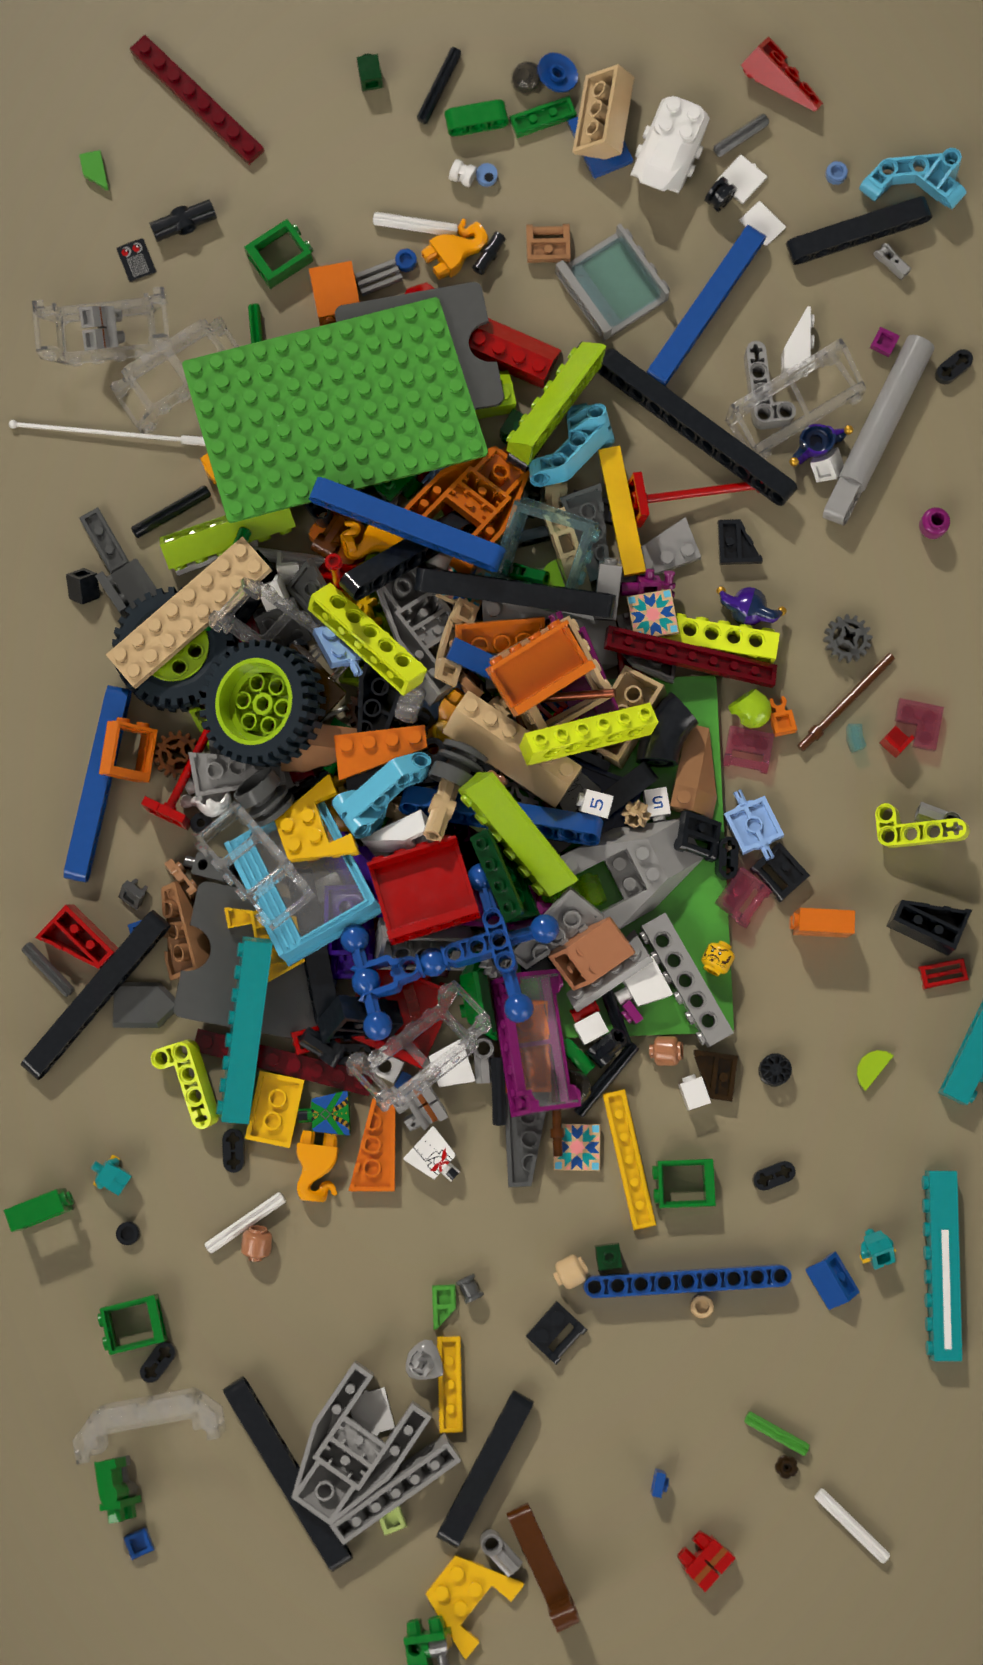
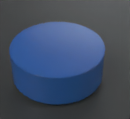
(406, 260)

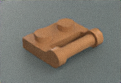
(548, 249)

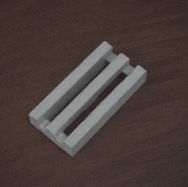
(374, 270)

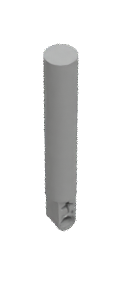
(878, 428)

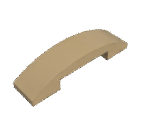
(445, 669)

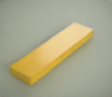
(450, 1385)

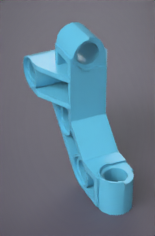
(936, 178)
(587, 433)
(366, 808)

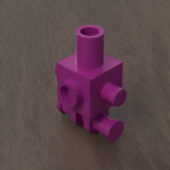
(648, 583)

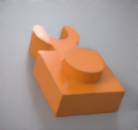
(782, 720)

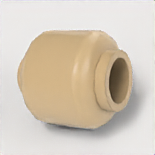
(571, 1271)

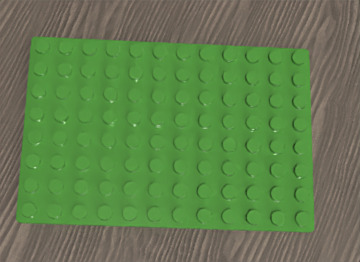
(334, 403)

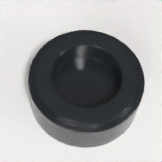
(128, 1233)

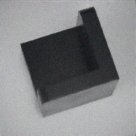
(82, 586)

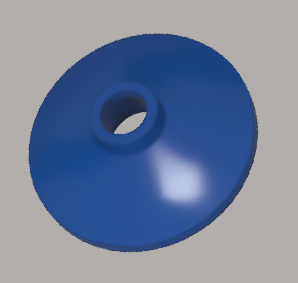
(557, 72)

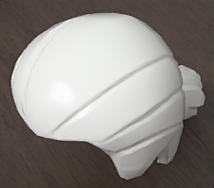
(209, 805)

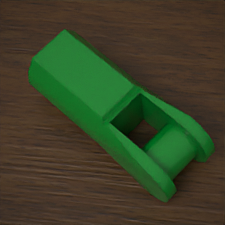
(531, 574)
(578, 1057)

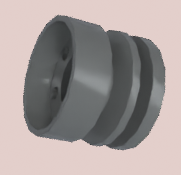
(459, 763)
(264, 796)

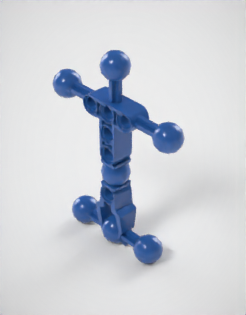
(435, 961)

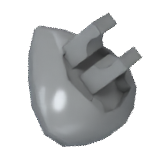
(424, 1361)

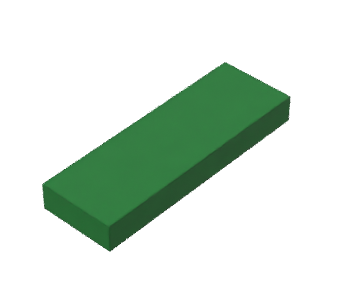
(542, 117)

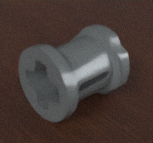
(469, 1288)

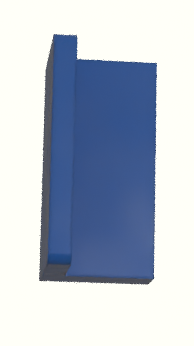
(832, 1281)

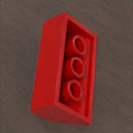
(514, 351)

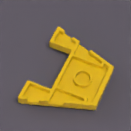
(304, 830)
(241, 917)
(460, 1590)

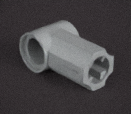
(929, 813)
(482, 1063)
(500, 1553)

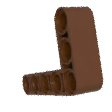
(542, 1563)

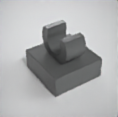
(132, 894)

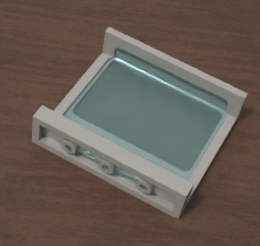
(613, 283)

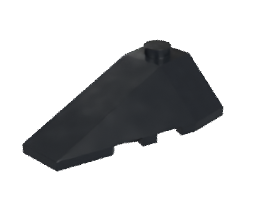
(375, 701)

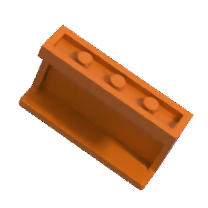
(539, 667)

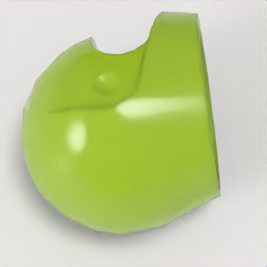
(752, 709)

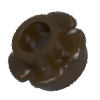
(780, 1466)

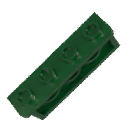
(504, 879)

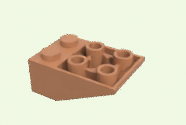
(591, 953)

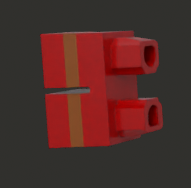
(709, 1550)

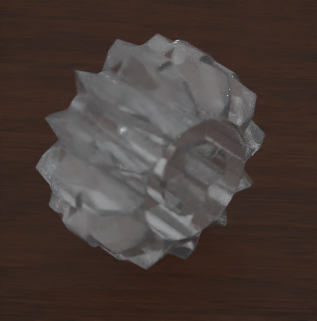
(410, 705)

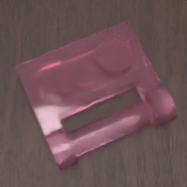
(748, 742)
(737, 893)

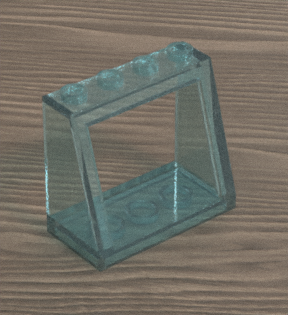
(516, 522)

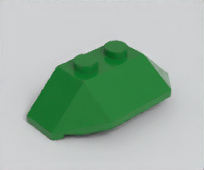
(477, 986)

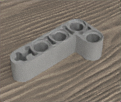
(768, 407)

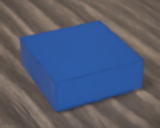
(139, 1543)

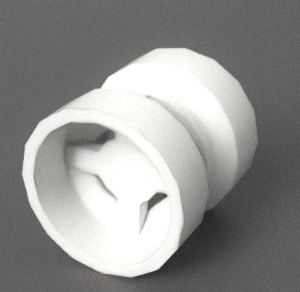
(462, 173)

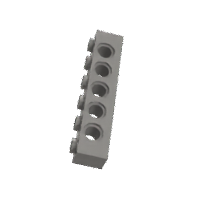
(709, 1006)
(407, 1480)

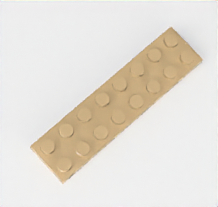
(186, 613)

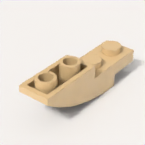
(565, 546)

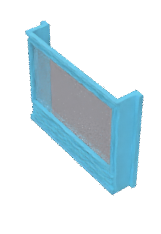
(337, 883)

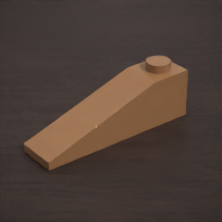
(321, 751)
(695, 779)
(186, 944)

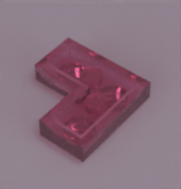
(926, 719)

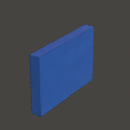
(600, 167)

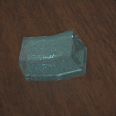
(854, 737)

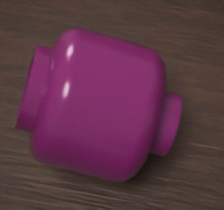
(934, 523)

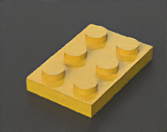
(275, 1109)

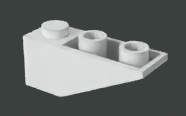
(800, 342)
(399, 835)

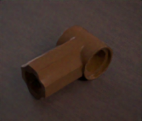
(330, 540)

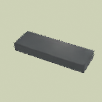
(104, 540)

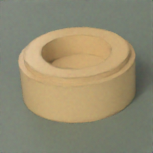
(701, 1306)

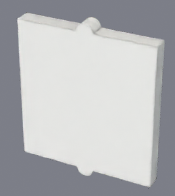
(745, 177)
(373, 1411)

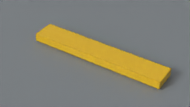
(621, 511)
(629, 1159)

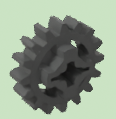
(850, 646)

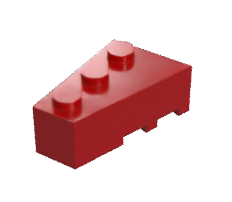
(78, 936)

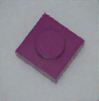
(884, 341)
(630, 1013)

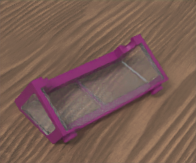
(535, 1048)

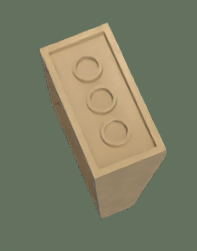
(533, 718)

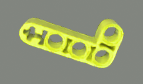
(923, 829)
(189, 1085)

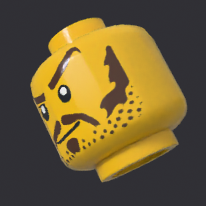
(717, 958)

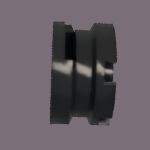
(720, 194)
(775, 1070)

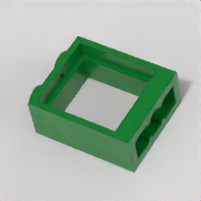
(287, 269)
(708, 1183)
(39, 1209)
(156, 1320)

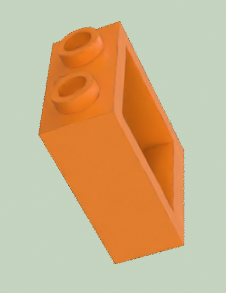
(145, 752)

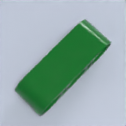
(476, 117)

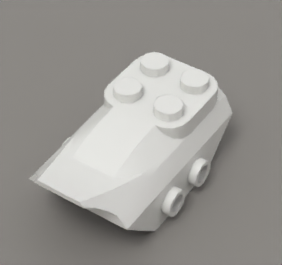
(671, 145)

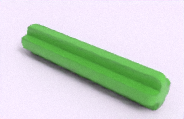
(776, 1433)

